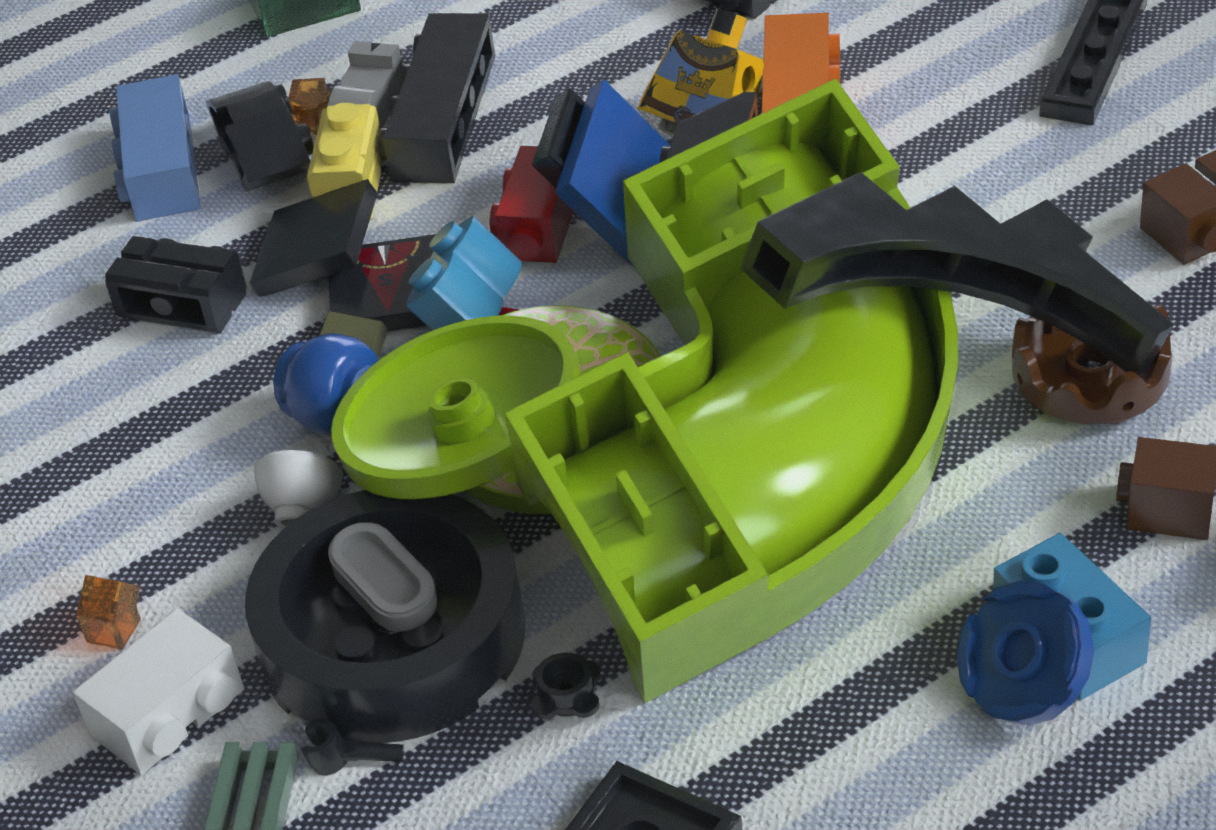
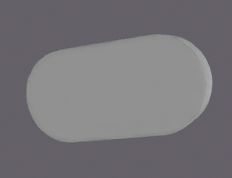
(383, 576)

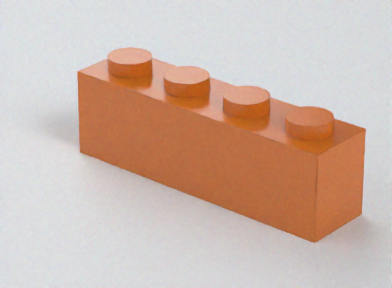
(797, 56)

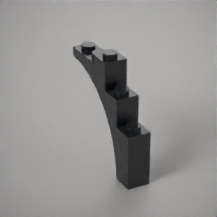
(1029, 263)

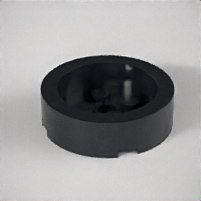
(324, 647)

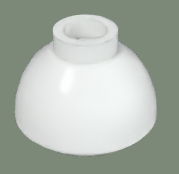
(296, 482)

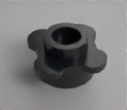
(565, 687)

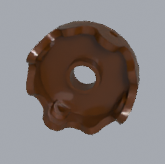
(1054, 381)

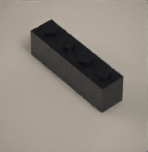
(438, 98)

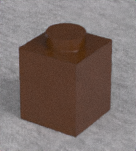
(1169, 488)

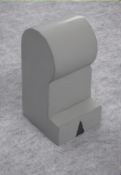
(371, 77)

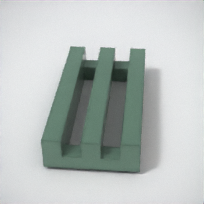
(255, 763)

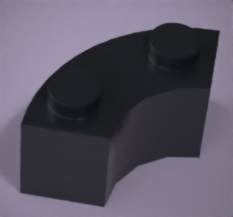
(261, 134)

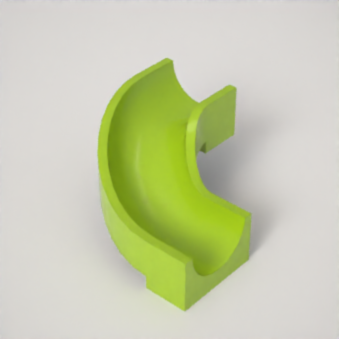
(769, 446)

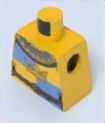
(702, 71)

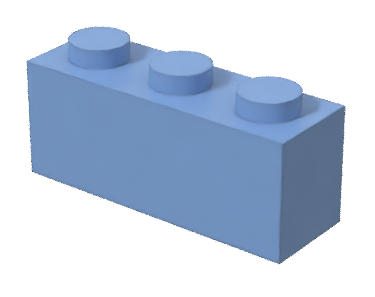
(154, 148)

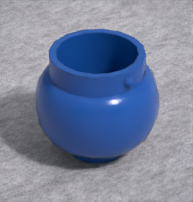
(317, 376)

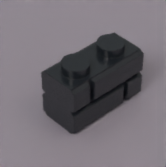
(176, 283)

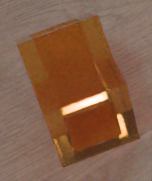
(308, 100)
(108, 611)

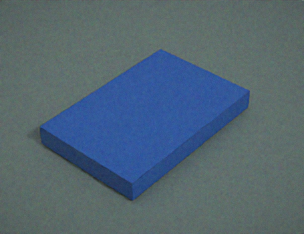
(605, 150)

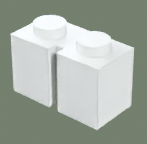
(157, 689)

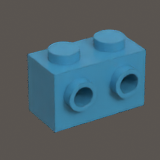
(1116, 621)

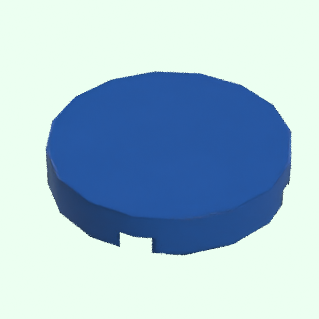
(1025, 653)

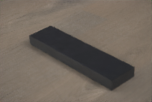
(1091, 60)

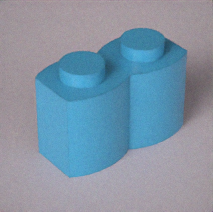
(463, 276)

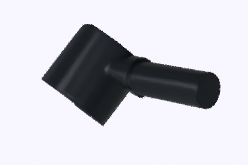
(333, 752)

